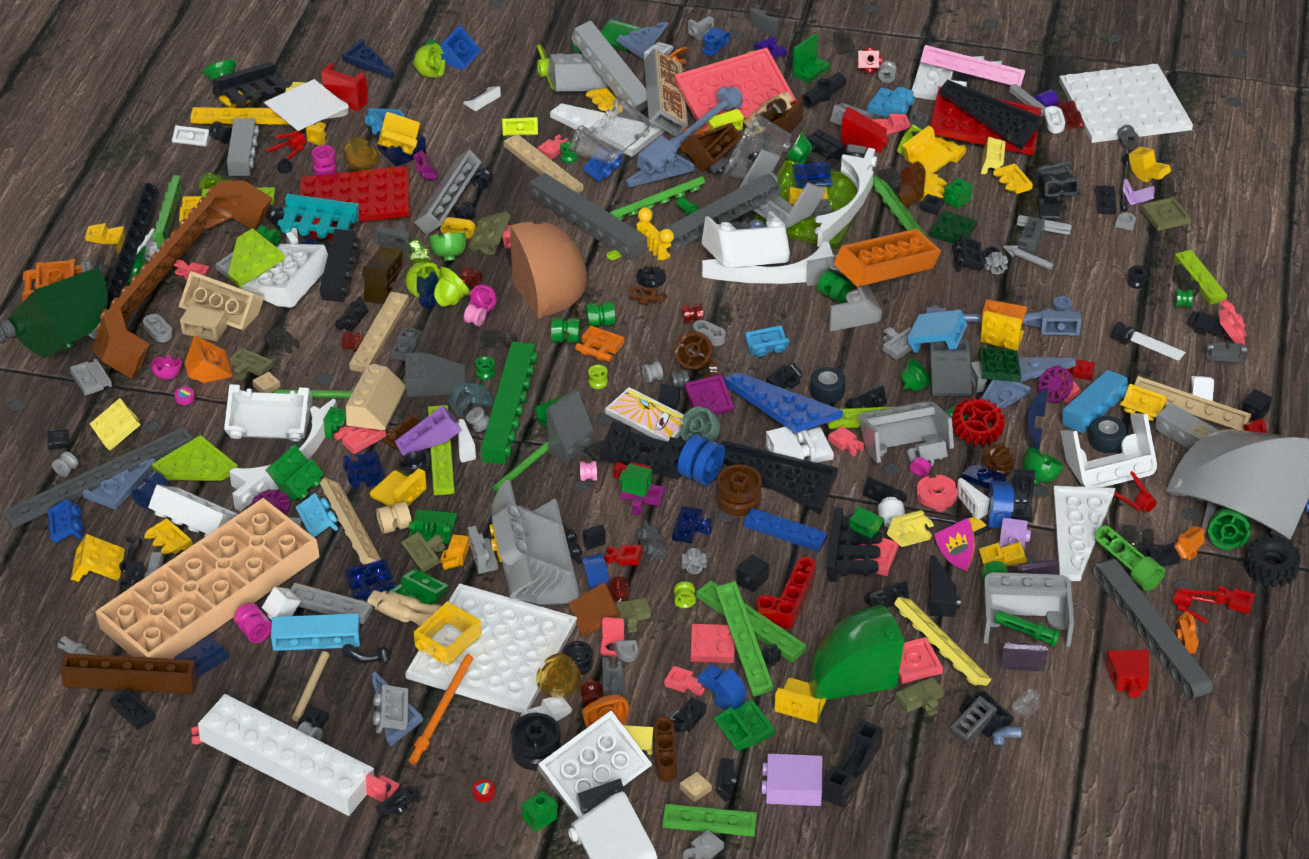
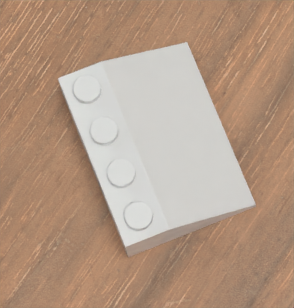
(291, 277)
(592, 759)

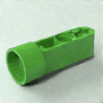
(1143, 569)

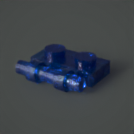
(812, 171)
(370, 467)
(369, 574)

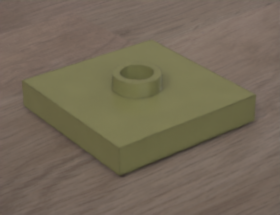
(1165, 214)

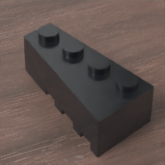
(340, 265)

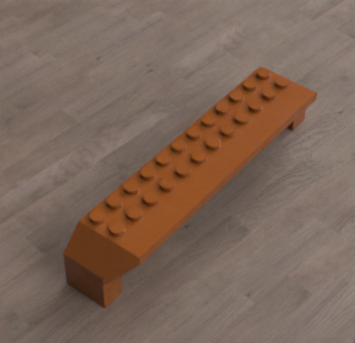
(223, 202)

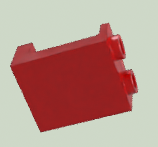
(346, 88)

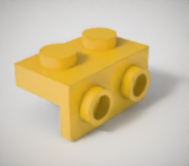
(1143, 401)

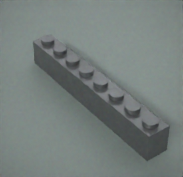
(588, 216)

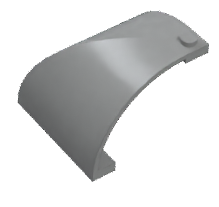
(1250, 474)

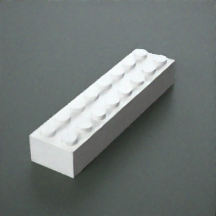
(285, 754)

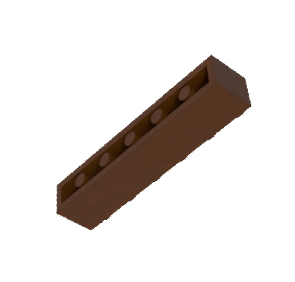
(129, 673)

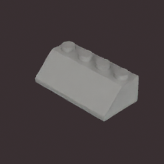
(574, 73)

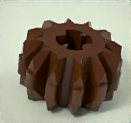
(998, 458)

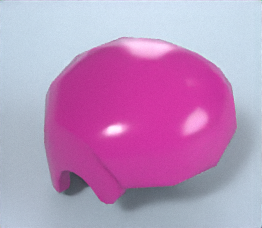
(483, 297)
(166, 367)

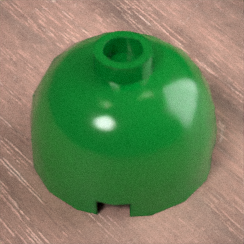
(1045, 466)
(1228, 529)

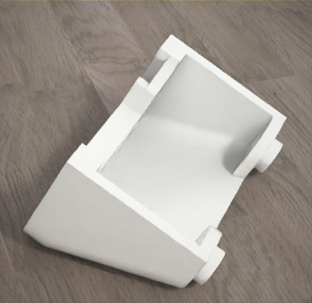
(268, 414)
(612, 831)

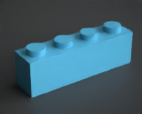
(315, 631)

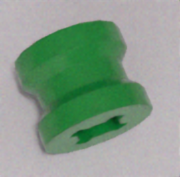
(567, 155)
(1183, 298)
(485, 368)

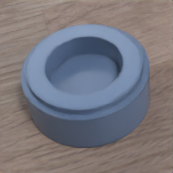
(1061, 303)

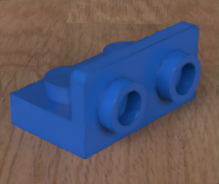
(65, 520)

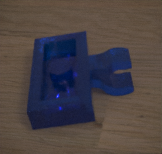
(689, 523)

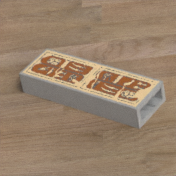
(664, 98)

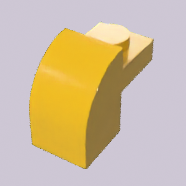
(1145, 165)

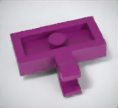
(654, 497)

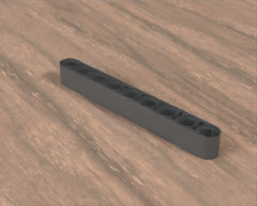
(1152, 629)

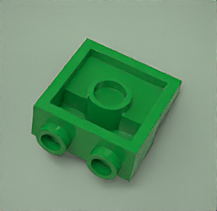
(295, 473)

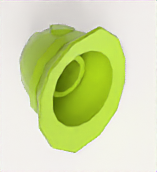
(449, 288)

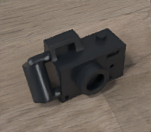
(1207, 322)
(785, 376)
(133, 574)
(688, 715)
(726, 778)
(397, 802)

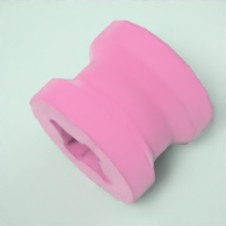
(475, 315)
(588, 471)

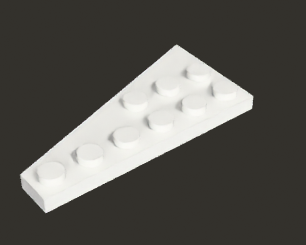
(577, 116)
(1077, 517)

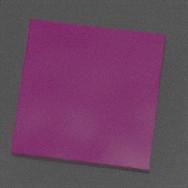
(709, 394)

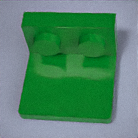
(805, 61)

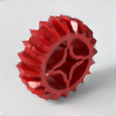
(979, 414)

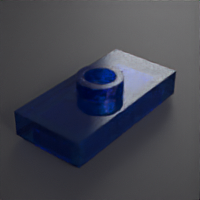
(982, 475)

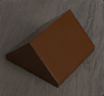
(791, 118)

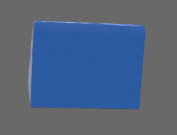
(459, 49)

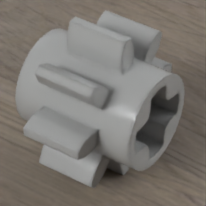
(996, 263)
(694, 561)

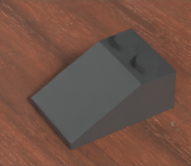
(432, 375)
(568, 427)

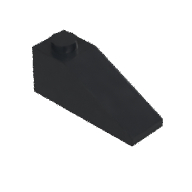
(942, 591)

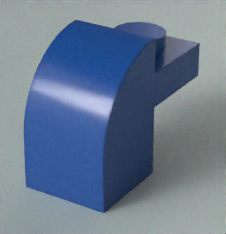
(1001, 502)
(727, 686)

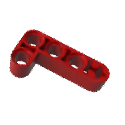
(786, 609)

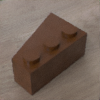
(711, 145)

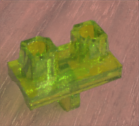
(418, 253)

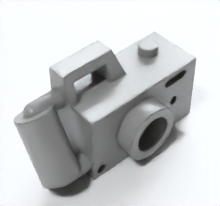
(929, 451)

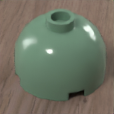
(700, 422)

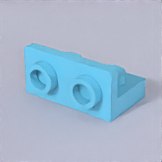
(316, 515)

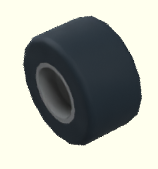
(827, 385)
(1106, 434)

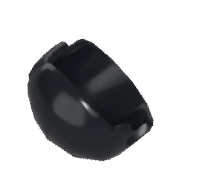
(413, 461)

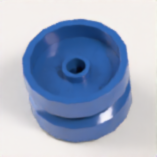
(701, 459)

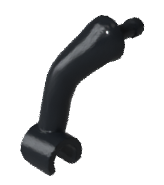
(135, 546)
(350, 651)

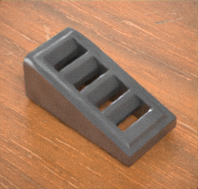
(967, 716)

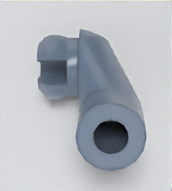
(1005, 732)

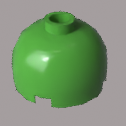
(448, 245)

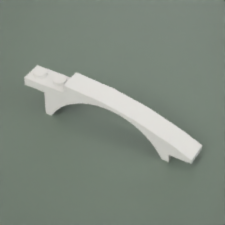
(861, 174)
(757, 274)
(253, 481)

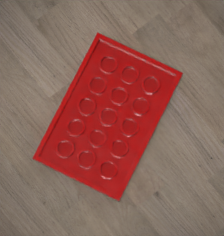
(955, 123)
(379, 192)

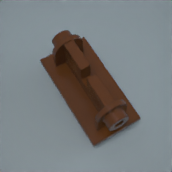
(398, 431)

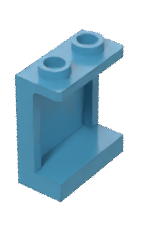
(936, 327)

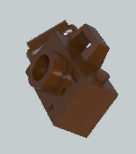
(646, 295)

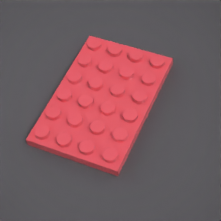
(751, 73)

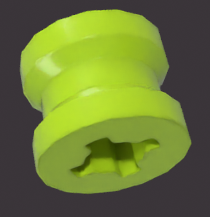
(597, 376)
(684, 595)

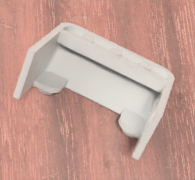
(747, 246)
(1136, 456)

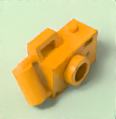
(456, 552)

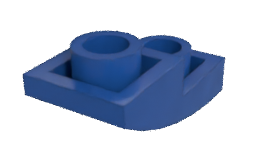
(595, 570)

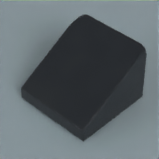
(669, 395)

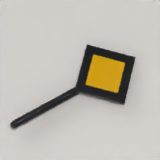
(979, 526)

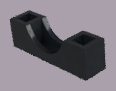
(862, 749)

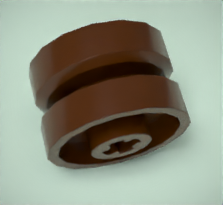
(738, 489)

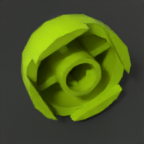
(429, 61)
(419, 269)

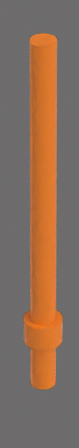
(423, 741)

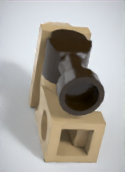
(772, 107)

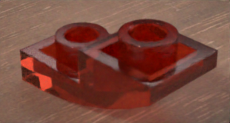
(1071, 115)

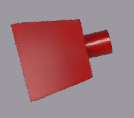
(1128, 670)

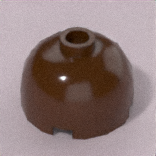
(693, 350)

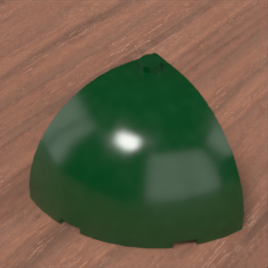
(61, 313)

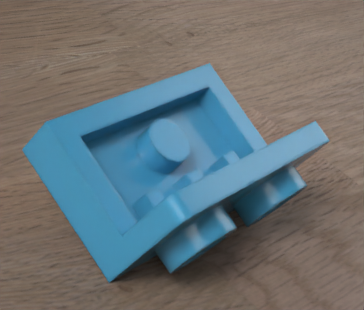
(766, 341)

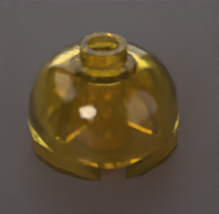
(360, 155)
(559, 676)

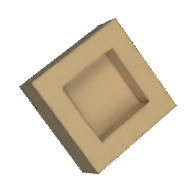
(266, 383)
(695, 786)

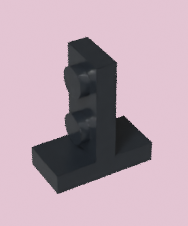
(1023, 492)

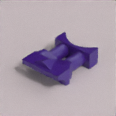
(770, 43)

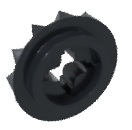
(657, 279)

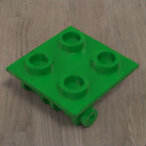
(433, 523)

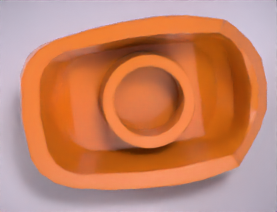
(600, 707)

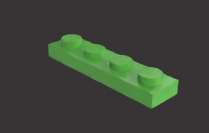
(709, 818)

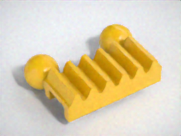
(656, 241)

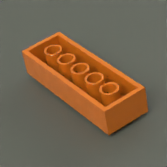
(886, 257)

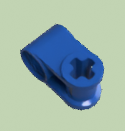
(714, 41)

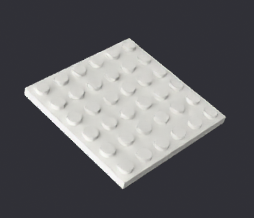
(1125, 97)
(505, 656)

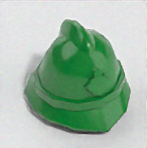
(219, 69)

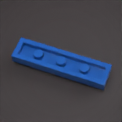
(785, 529)

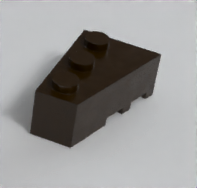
(380, 273)

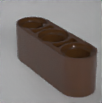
(912, 183)
(665, 749)

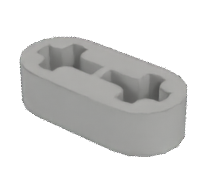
(714, 333)

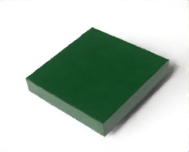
(999, 364)

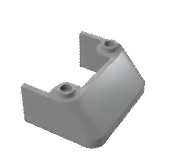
(781, 208)
(861, 303)
(904, 425)
(1029, 596)

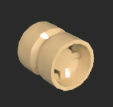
(393, 517)

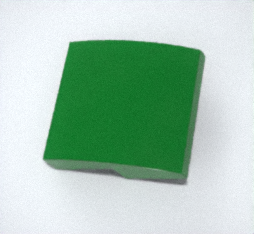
(614, 29)
(422, 587)
(744, 725)

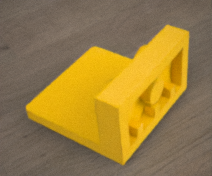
(399, 132)
(927, 151)
(1001, 330)
(400, 488)
(97, 557)
(797, 701)

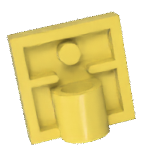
(115, 424)

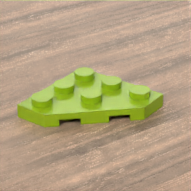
(252, 257)
(195, 462)

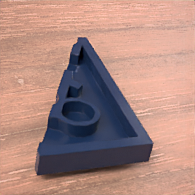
(365, 58)

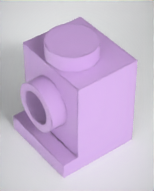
(1014, 531)

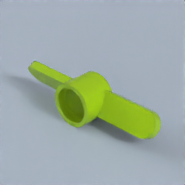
(542, 65)

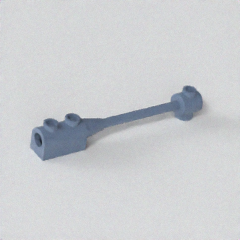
(663, 150)
(1049, 321)

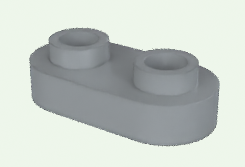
(157, 328)

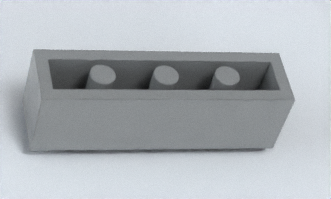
(242, 147)

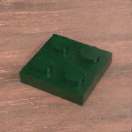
(951, 226)

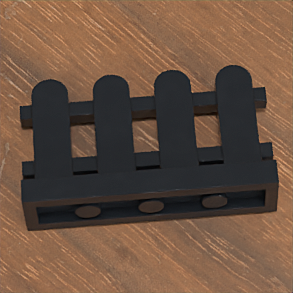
(245, 79)
(838, 551)

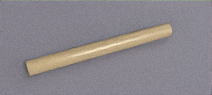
(310, 686)

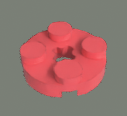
(939, 501)

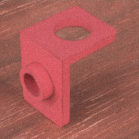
(612, 631)
(377, 787)

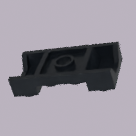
(626, 447)

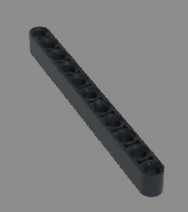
(130, 241)

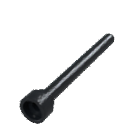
(1127, 175)

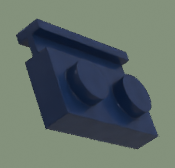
(206, 653)

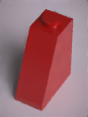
(863, 131)

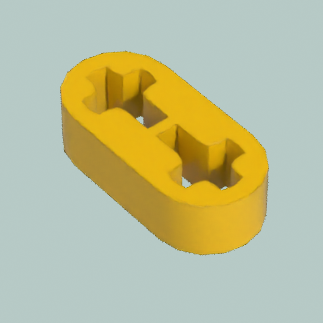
(458, 226)

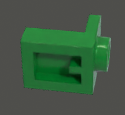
(333, 421)

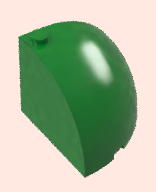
(858, 655)

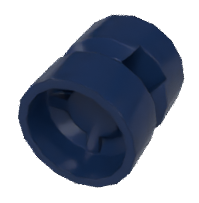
(144, 491)

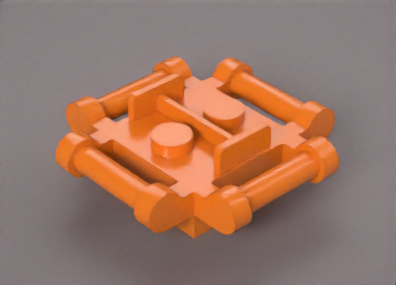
(49, 273)

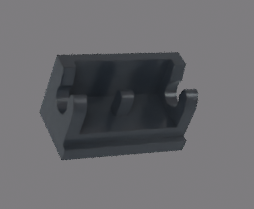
(592, 797)

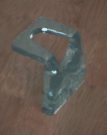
(479, 395)

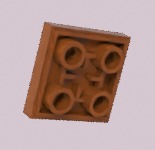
(592, 607)

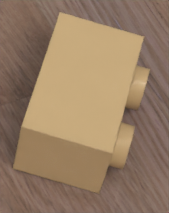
(203, 323)

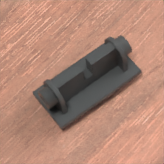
(1054, 169)
(1217, 352)
(650, 542)

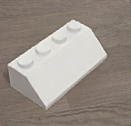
(189, 509)

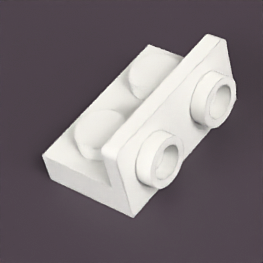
(815, 445)

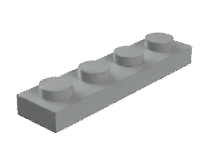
(330, 603)

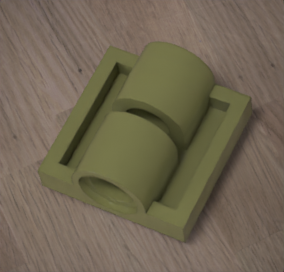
(489, 233)

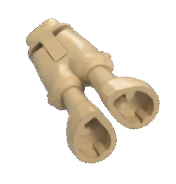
(402, 607)

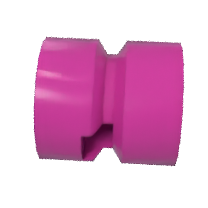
(324, 160)
(252, 622)

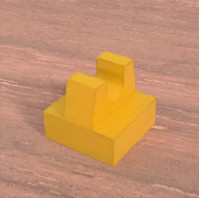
(316, 133)

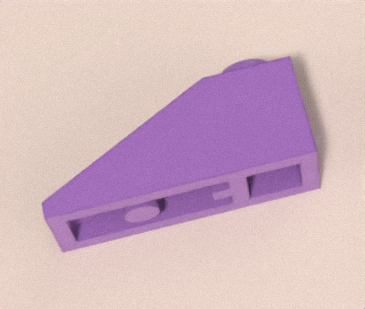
(432, 431)

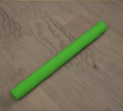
(321, 393)
(522, 466)

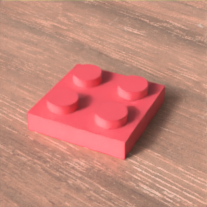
(712, 643)
(918, 661)

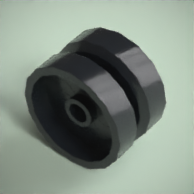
(534, 739)

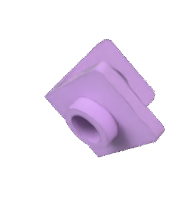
(1138, 196)

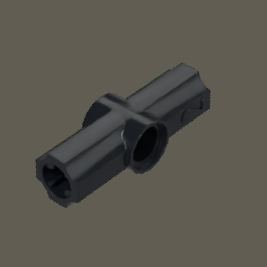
(824, 89)

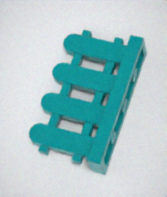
(314, 208)

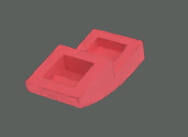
(894, 123)

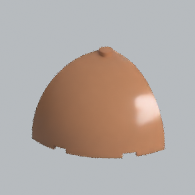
(546, 267)

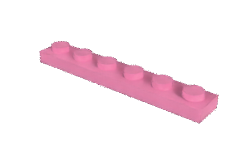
(972, 66)

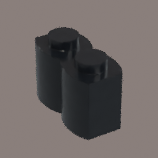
(1055, 185)

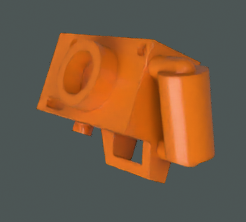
(1189, 542)
(1186, 632)

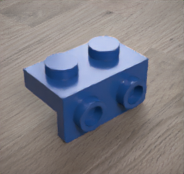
(601, 170)

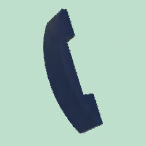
(1037, 408)

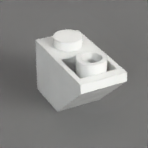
(784, 442)

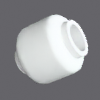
(890, 508)

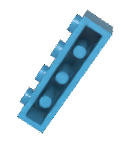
(1095, 401)

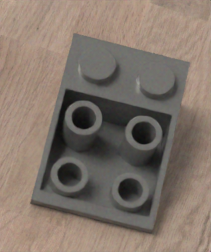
(950, 369)

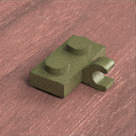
(249, 362)
(423, 552)
(633, 611)
(921, 694)

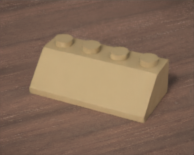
(206, 292)
(374, 398)

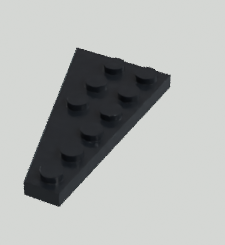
(1004, 119)
(793, 477)

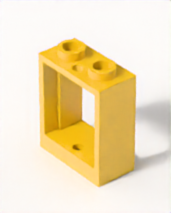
(455, 617)

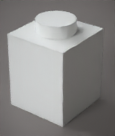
(281, 603)

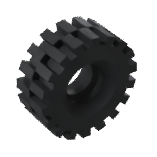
(1272, 550)

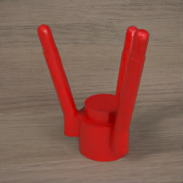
(296, 140)
(1143, 500)
(1185, 597)

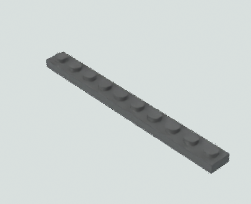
(91, 479)

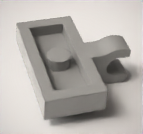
(896, 344)

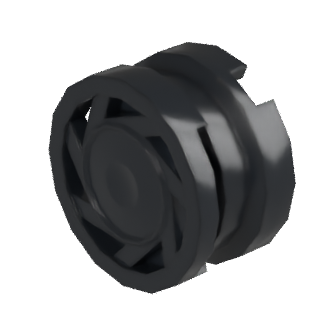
(581, 654)

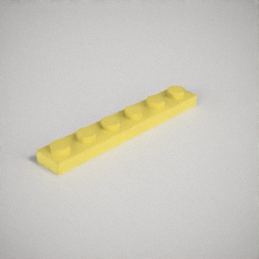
(947, 646)

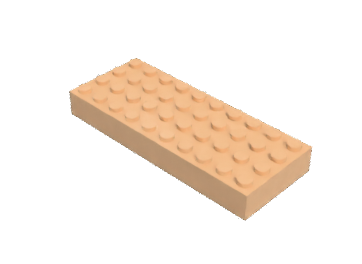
(208, 583)

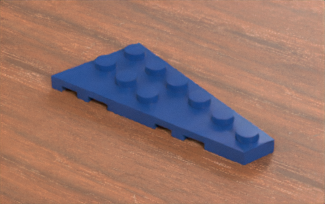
(784, 406)

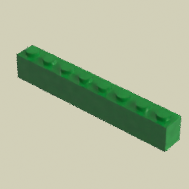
(509, 403)

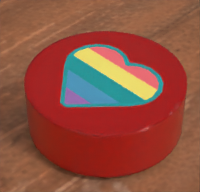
(483, 790)

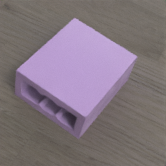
(793, 779)

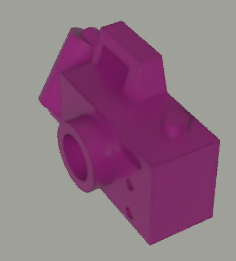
(424, 166)

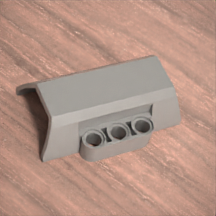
(533, 551)

